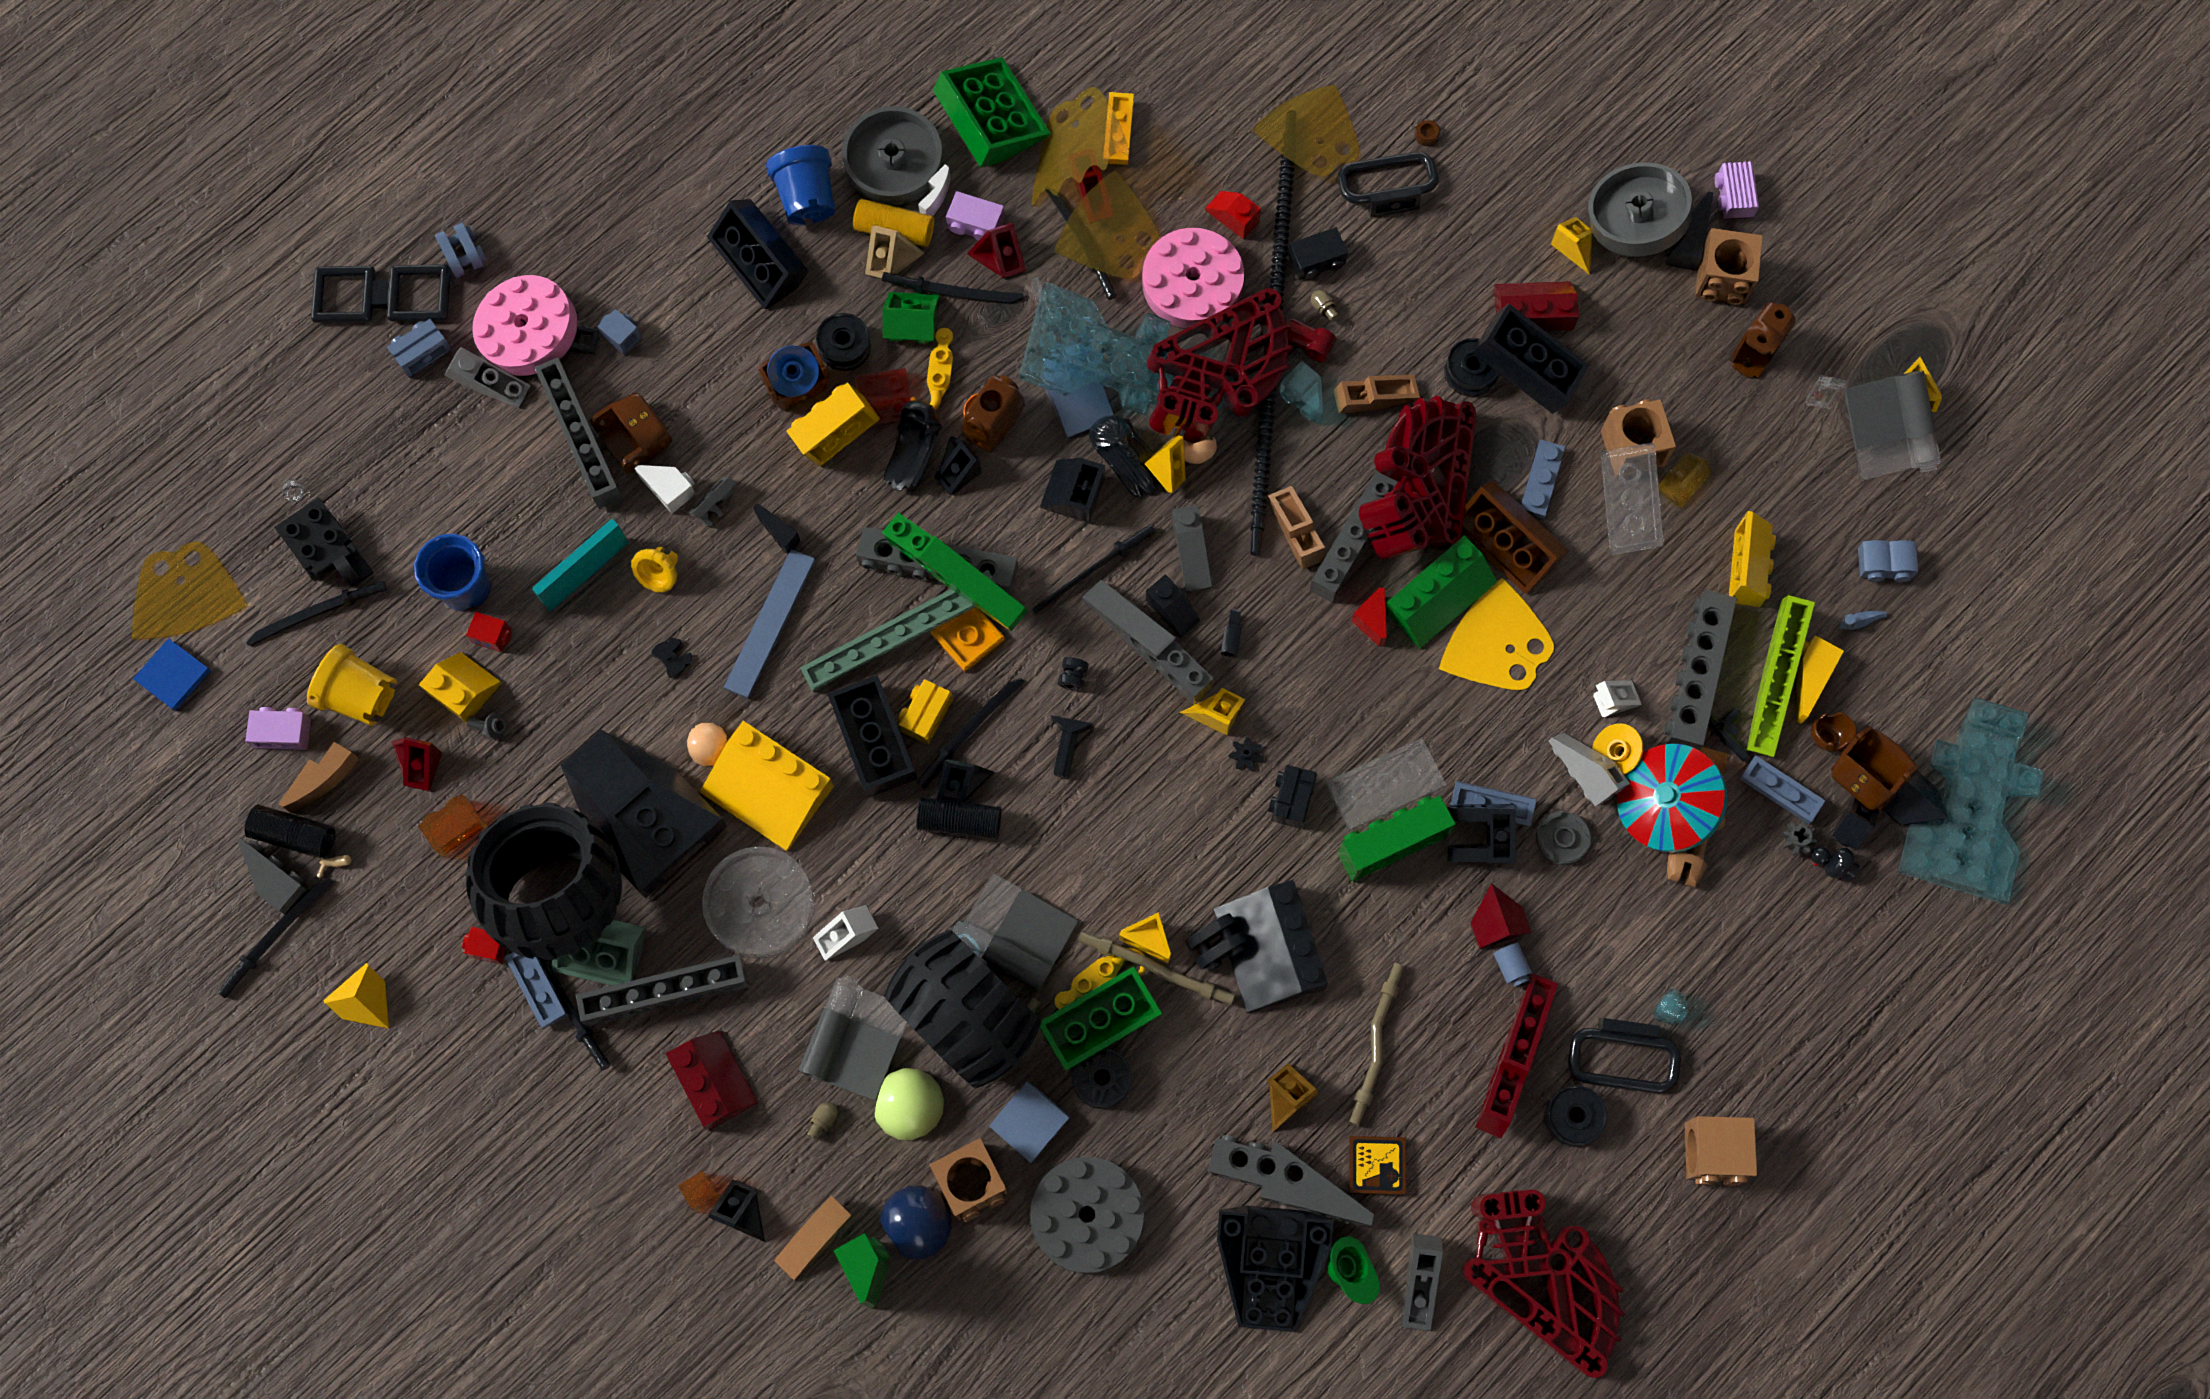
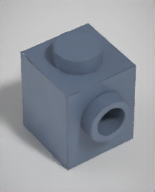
(619, 331)

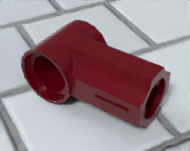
(1315, 342)

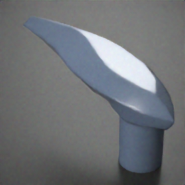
(1860, 619)

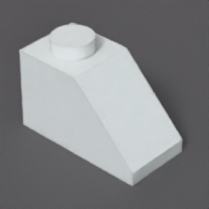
(667, 485)
(845, 932)

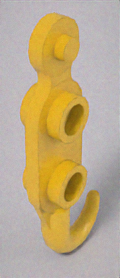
(940, 367)
(1093, 977)

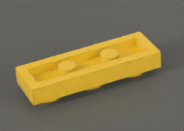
(1123, 108)

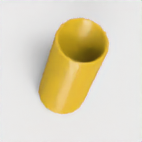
(911, 224)

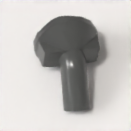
(490, 726)

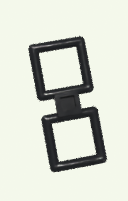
(380, 293)

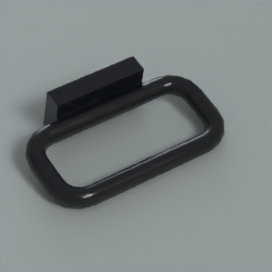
(1390, 200)
(1626, 1033)

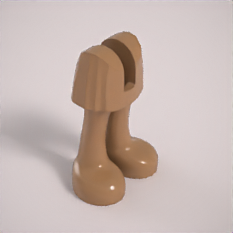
(1696, 863)

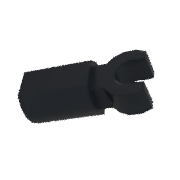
(1231, 635)

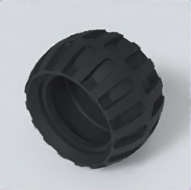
(519, 845)
(962, 1009)

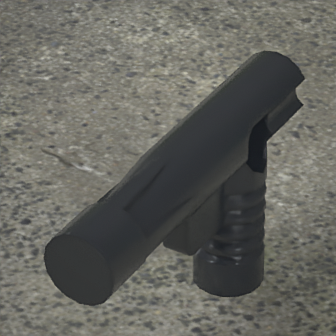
(1728, 732)

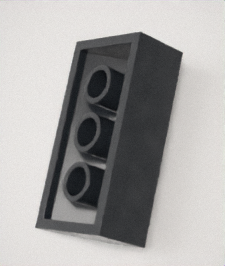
(756, 252)

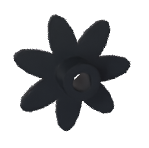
(1246, 759)

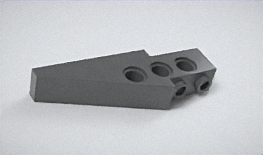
(1150, 641)
(1309, 1194)

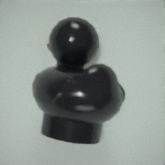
(1838, 865)

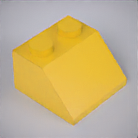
(460, 685)

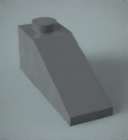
(1191, 548)
(1422, 1281)

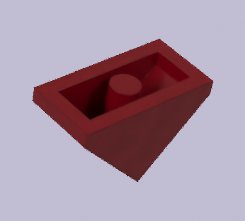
(999, 251)
(417, 762)
(1498, 919)

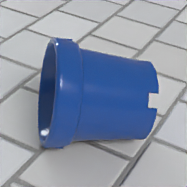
(803, 182)
(453, 571)

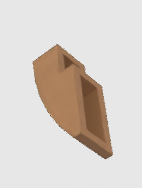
(1375, 393)
(1297, 527)
(319, 779)
(813, 1237)

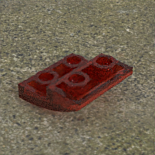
(885, 392)

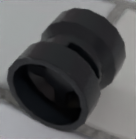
(1073, 674)

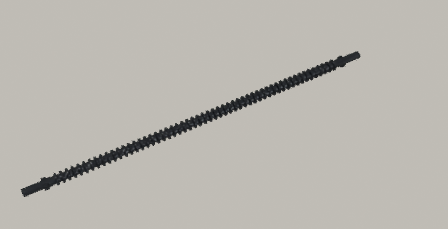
(1278, 272)

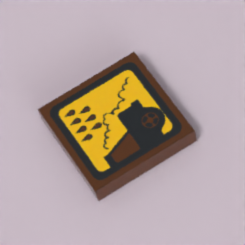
(1377, 1165)

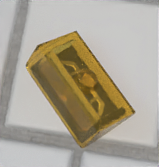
(1684, 479)

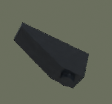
(1689, 249)

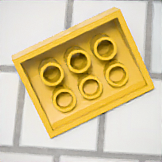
(766, 786)

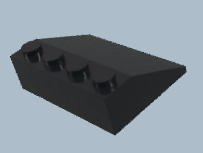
(1279, 950)

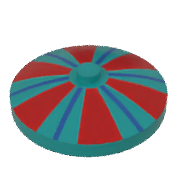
(1673, 798)

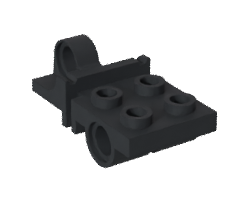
(322, 544)

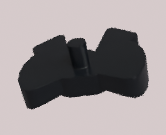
(665, 652)

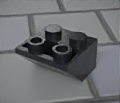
(1074, 488)

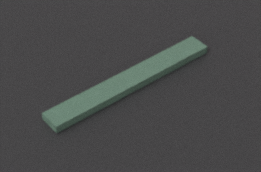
(886, 638)

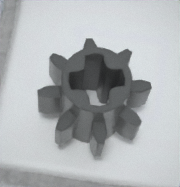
(1805, 836)

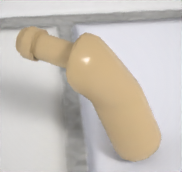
(333, 862)

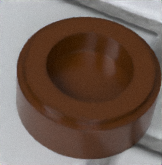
(1427, 132)

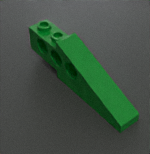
(953, 571)

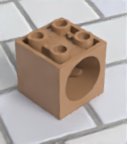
(1736, 249)
(1644, 416)
(1720, 1150)
(945, 1173)

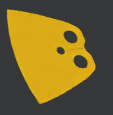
(1484, 632)

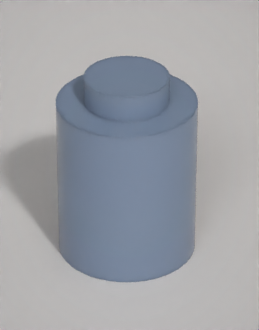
(1513, 964)

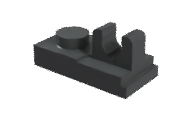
(720, 491)

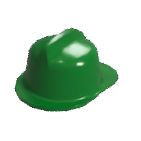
(1353, 1271)

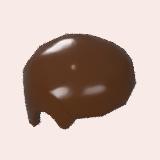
(1833, 732)

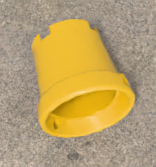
(350, 686)

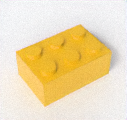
(832, 424)

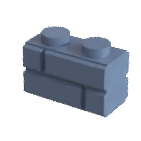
(418, 347)

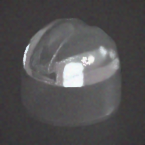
(288, 491)

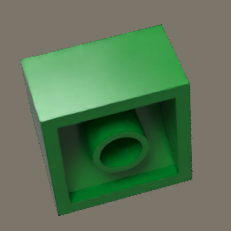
(910, 317)

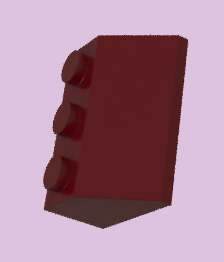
(1545, 303)
(711, 1079)

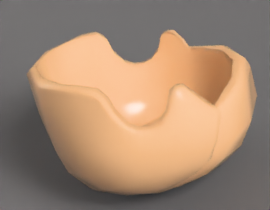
(1199, 452)
(706, 743)

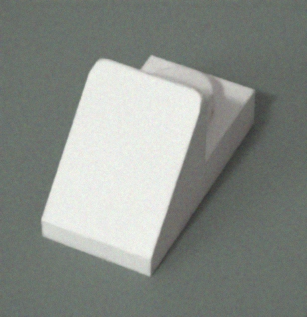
(1616, 697)

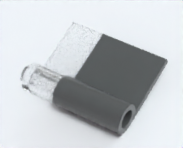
(1892, 425)
(1015, 931)
(854, 1039)

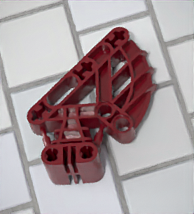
(1187, 400)
(1432, 509)
(1511, 1226)

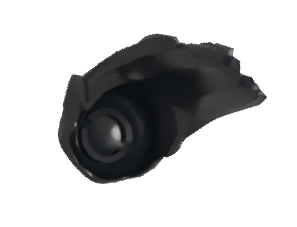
(914, 444)
(1124, 453)

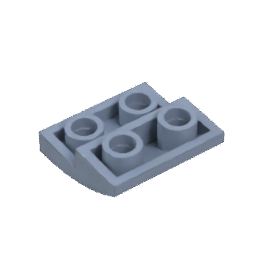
(1029, 1121)

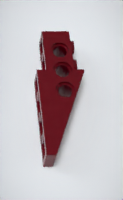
(1516, 1056)

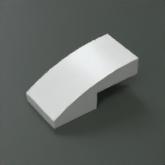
(938, 189)

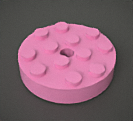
(1201, 256)
(506, 338)

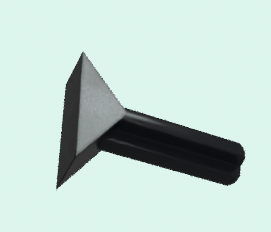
(1070, 730)

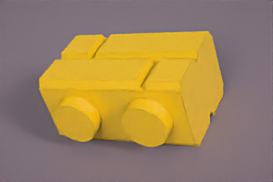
(925, 711)

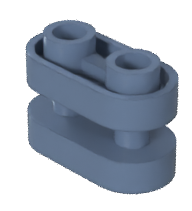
(473, 254)

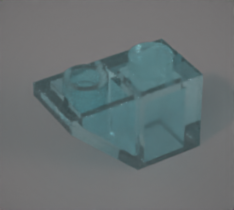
(1304, 390)

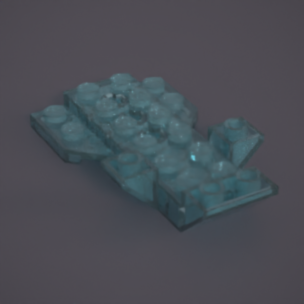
(1066, 367)
(1978, 775)

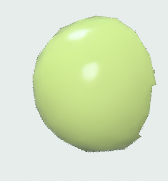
(909, 1104)

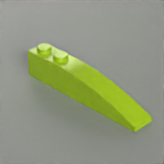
(1779, 674)

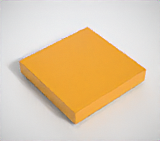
(968, 638)

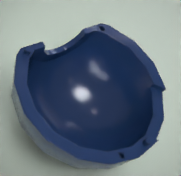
(917, 1221)

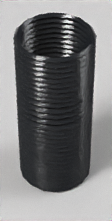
(958, 818)
(285, 828)

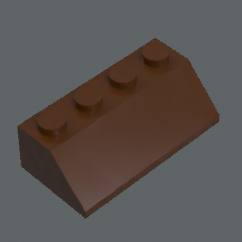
(1510, 537)

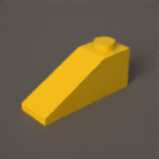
(1814, 670)

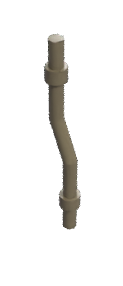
(1106, 947)
(1364, 1096)

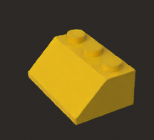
(1752, 560)

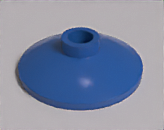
(798, 381)

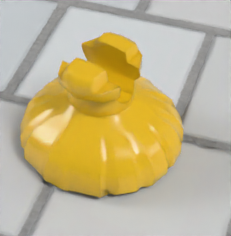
(655, 569)

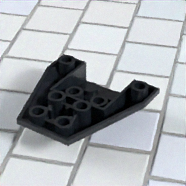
(1272, 1262)

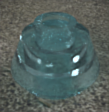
(1671, 1008)

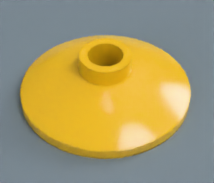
(1614, 739)

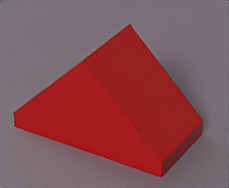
(1372, 617)

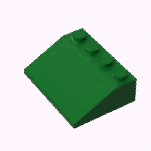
(990, 110)

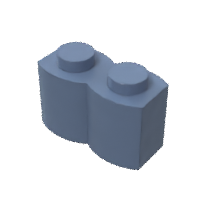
(1888, 560)

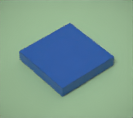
(171, 674)

